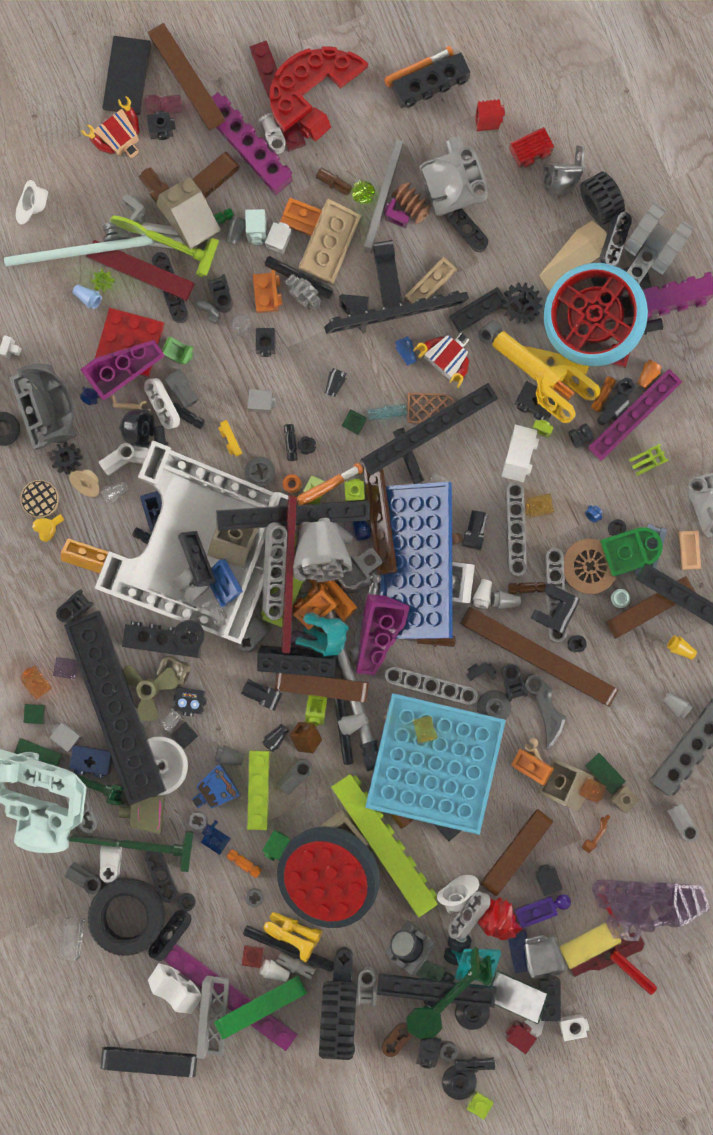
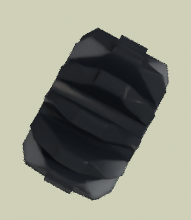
(59, 461)

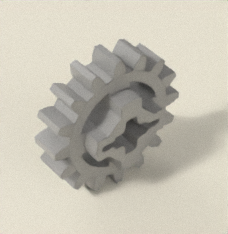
(303, 292)

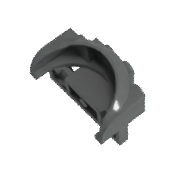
(44, 408)

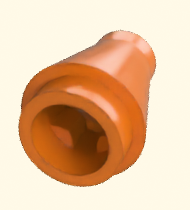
(649, 373)

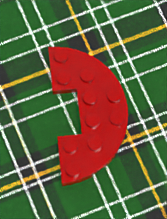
(303, 73)

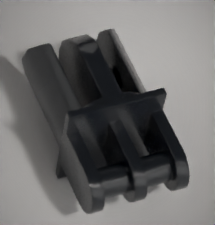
(613, 409)

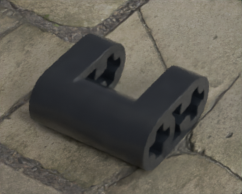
(563, 613)

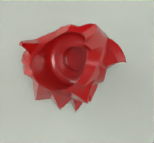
(499, 920)

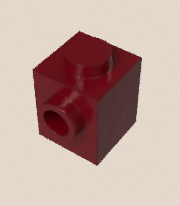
(520, 1036)

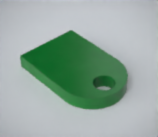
(630, 550)

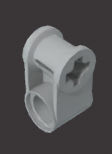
(366, 989)

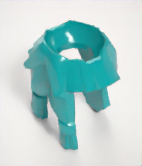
(331, 641)

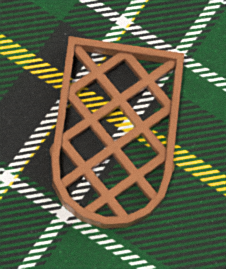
(436, 395)

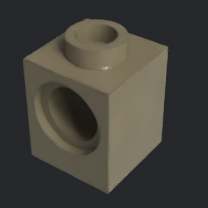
(624, 799)

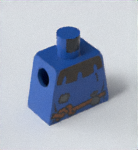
(216, 789)

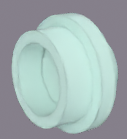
(620, 598)

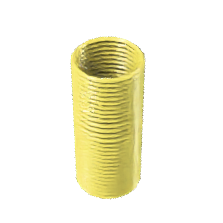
(596, 940)

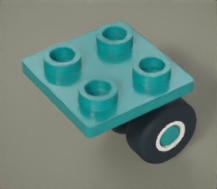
(460, 955)

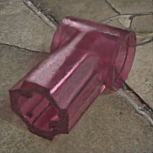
(165, 103)

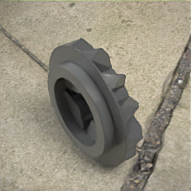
(251, 468)

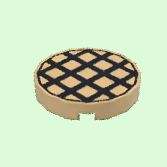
(39, 499)

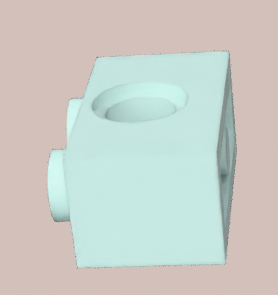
(256, 226)

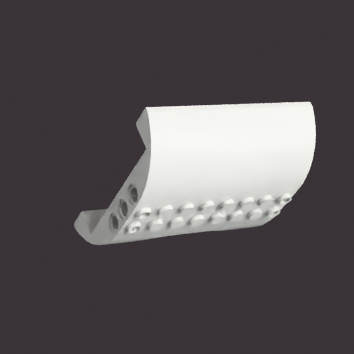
(189, 503)

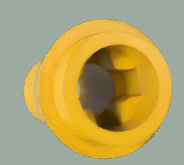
(680, 647)

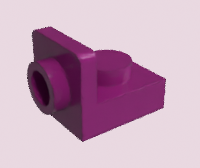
(396, 217)

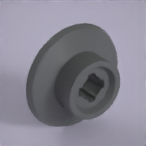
(497, 697)

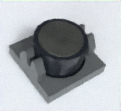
(408, 947)

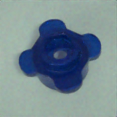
(89, 396)

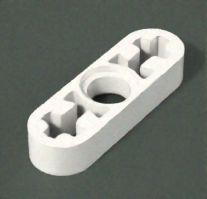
(155, 391)

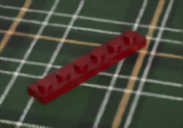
(267, 68)

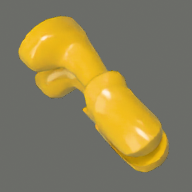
(284, 932)

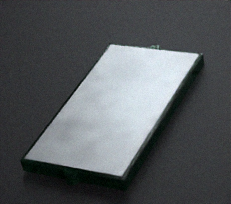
(519, 997)

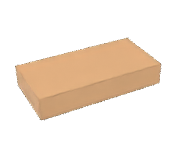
(689, 550)

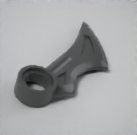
(551, 717)

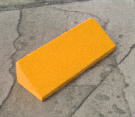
(83, 555)

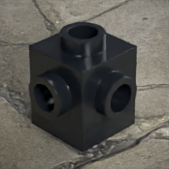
(160, 125)

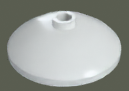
(175, 761)

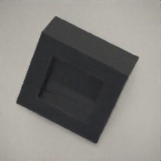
(184, 735)

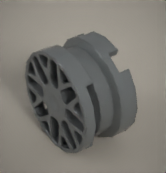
(114, 232)

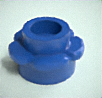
(593, 513)

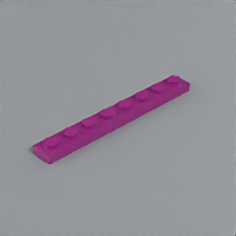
(197, 972)

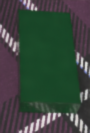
(605, 773)

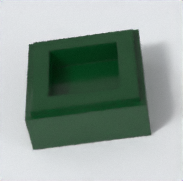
(354, 422)
(34, 714)

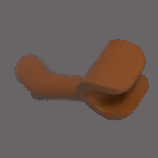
(589, 845)

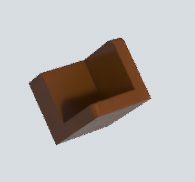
(305, 737)

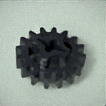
(529, 304)

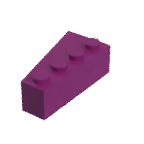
(679, 296)

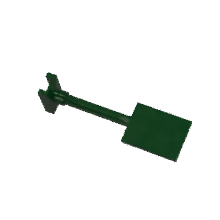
(52, 757)
(183, 850)

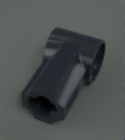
(474, 534)
(264, 695)

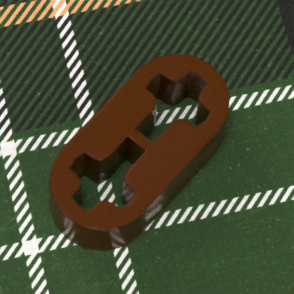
(392, 1037)

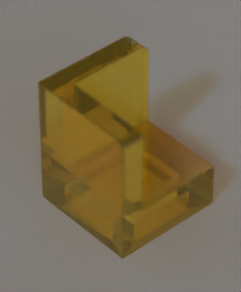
(424, 729)

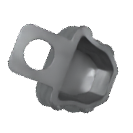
(562, 178)
(358, 577)
(544, 957)

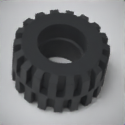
(602, 197)

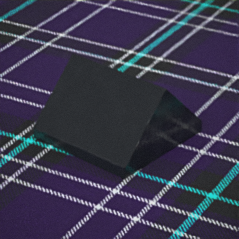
(354, 304)

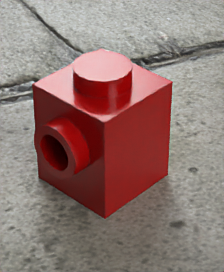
(314, 124)

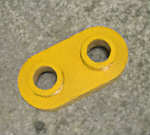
(226, 431)

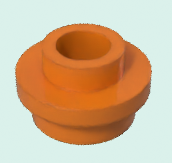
(296, 479)

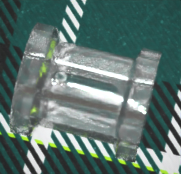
(171, 720)

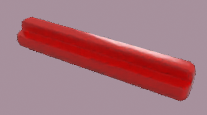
(633, 972)

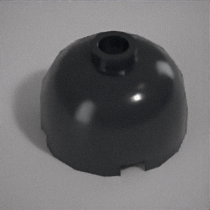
(137, 427)

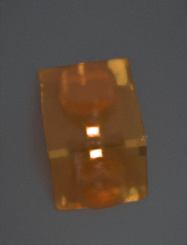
(35, 682)
(593, 790)

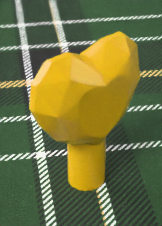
(47, 527)

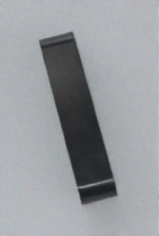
(148, 1061)

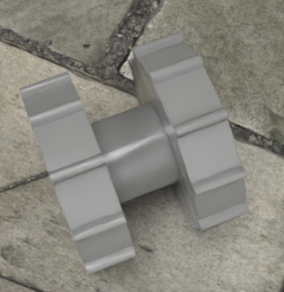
(658, 238)

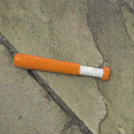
(418, 66)
(328, 485)

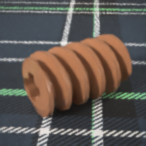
(411, 202)

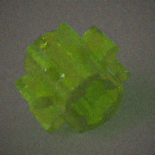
(363, 192)
(100, 285)

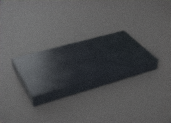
(126, 73)

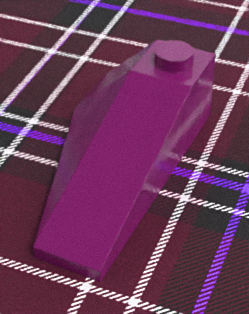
(116, 369)
(380, 626)

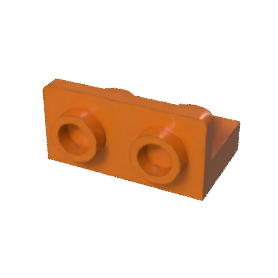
(266, 292)
(316, 601)

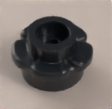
(307, 440)

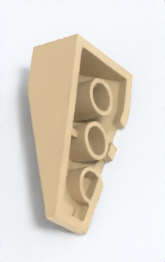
(580, 249)

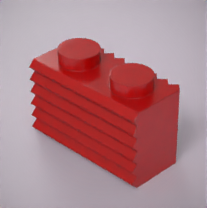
(489, 115)
(531, 148)

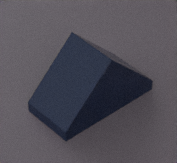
(152, 507)

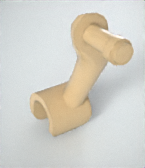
(127, 405)
(534, 749)

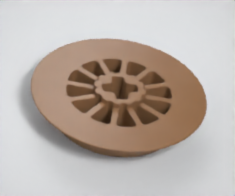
(573, 579)

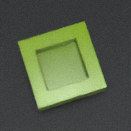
(543, 428)
(480, 1105)

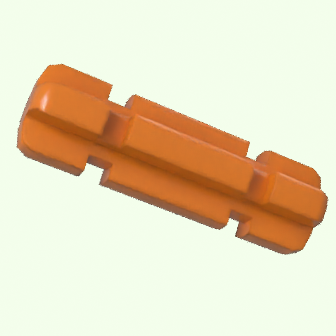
(604, 393)
(243, 863)

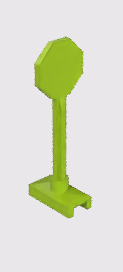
(204, 256)

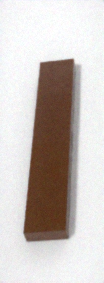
(380, 521)

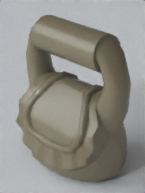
(181, 669)

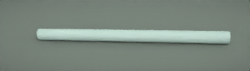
(78, 250)

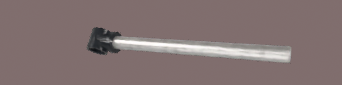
(369, 745)

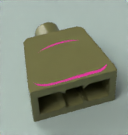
(146, 814)

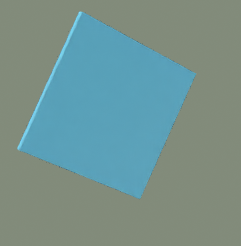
(440, 778)

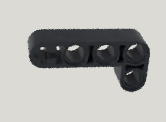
(387, 273)

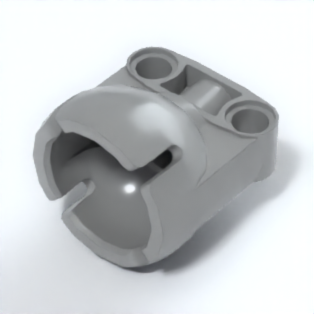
(453, 181)
(703, 501)

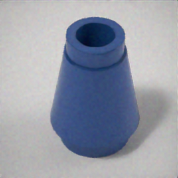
(405, 349)

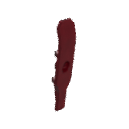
(598, 963)

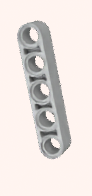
(519, 520)
(279, 578)
(550, 603)
(440, 685)

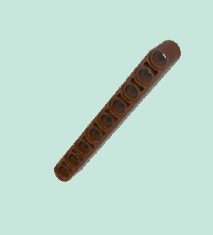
(539, 656)

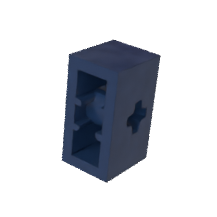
(79, 759)

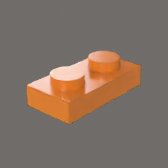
(532, 766)

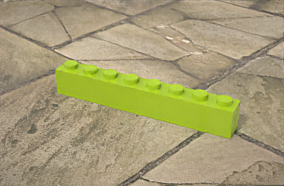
(385, 846)

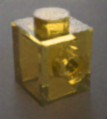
(539, 506)

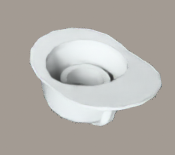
(31, 202)
(458, 892)

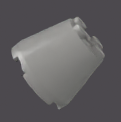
(320, 552)

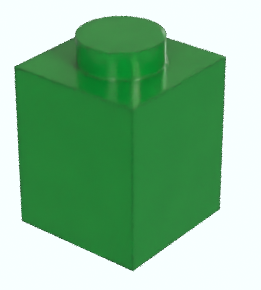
(276, 845)

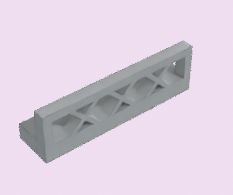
(205, 1016)

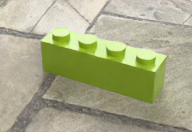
(258, 790)

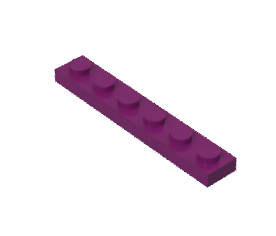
(634, 415)

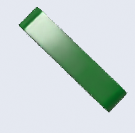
(260, 1007)

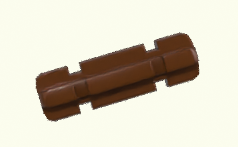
(528, 587)

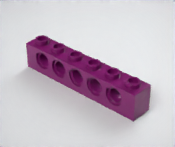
(275, 182)

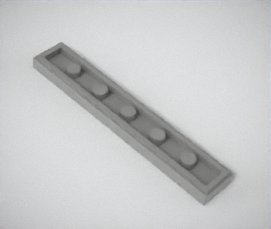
(383, 196)

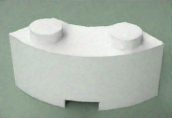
(519, 453)
(173, 988)

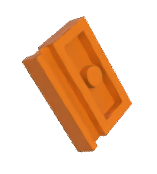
(300, 216)

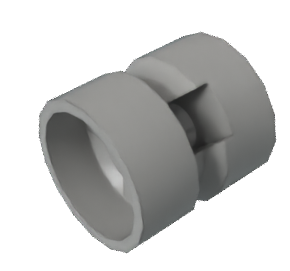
(183, 583)

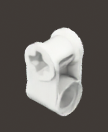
(110, 858)

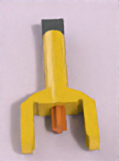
(547, 377)

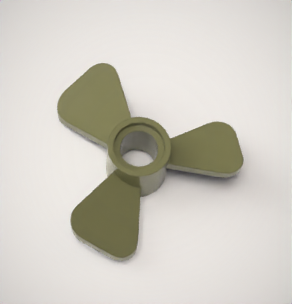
(147, 707)

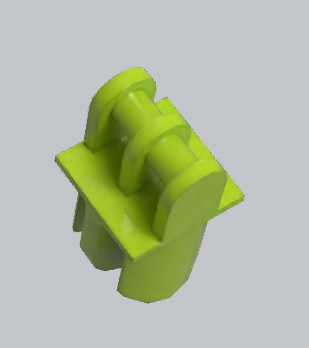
(650, 459)

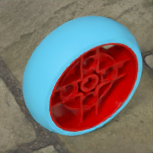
(564, 293)

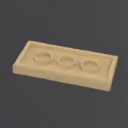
(329, 241)

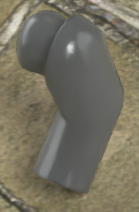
(210, 308)

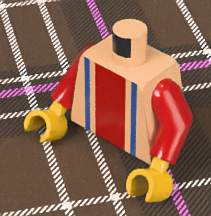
(117, 133)

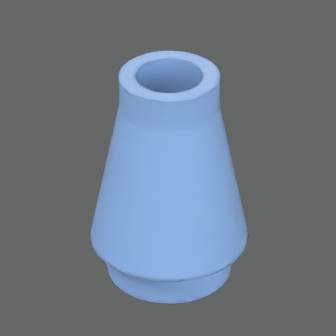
(88, 296)

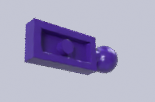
(541, 910)

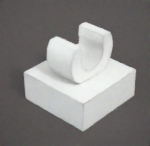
(7, 347)

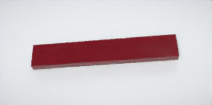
(144, 272)

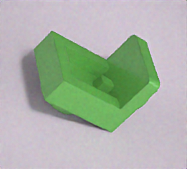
(177, 351)

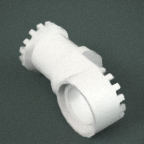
(272, 132)

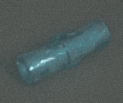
(387, 412)

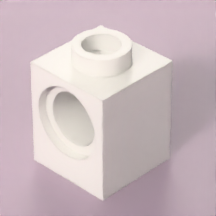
(278, 237)
(565, 1024)

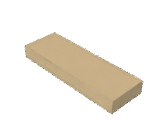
(431, 281)

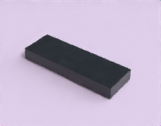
(477, 310)
(197, 558)

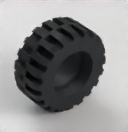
(337, 1020)

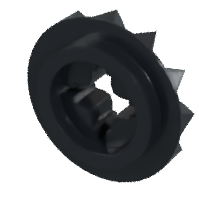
(184, 643)

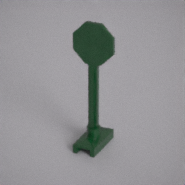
(427, 1021)

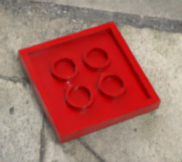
(128, 330)

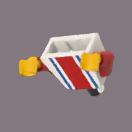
(447, 356)

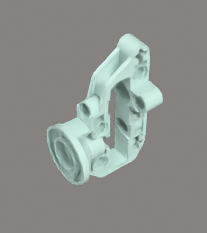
(40, 824)

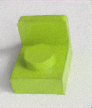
(316, 710)

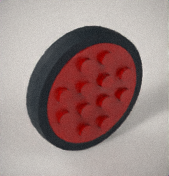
(328, 877)

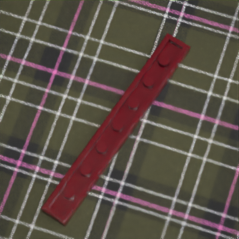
(288, 592)

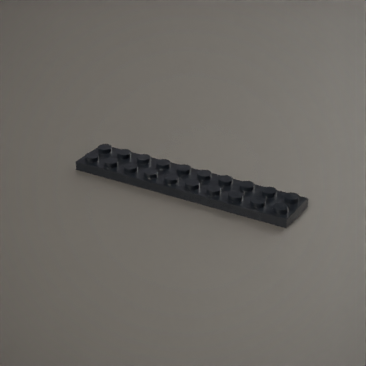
(115, 708)

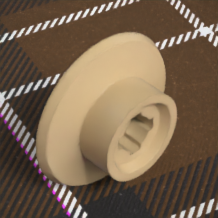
(85, 482)

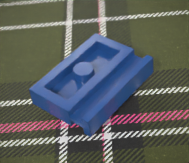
(226, 584)

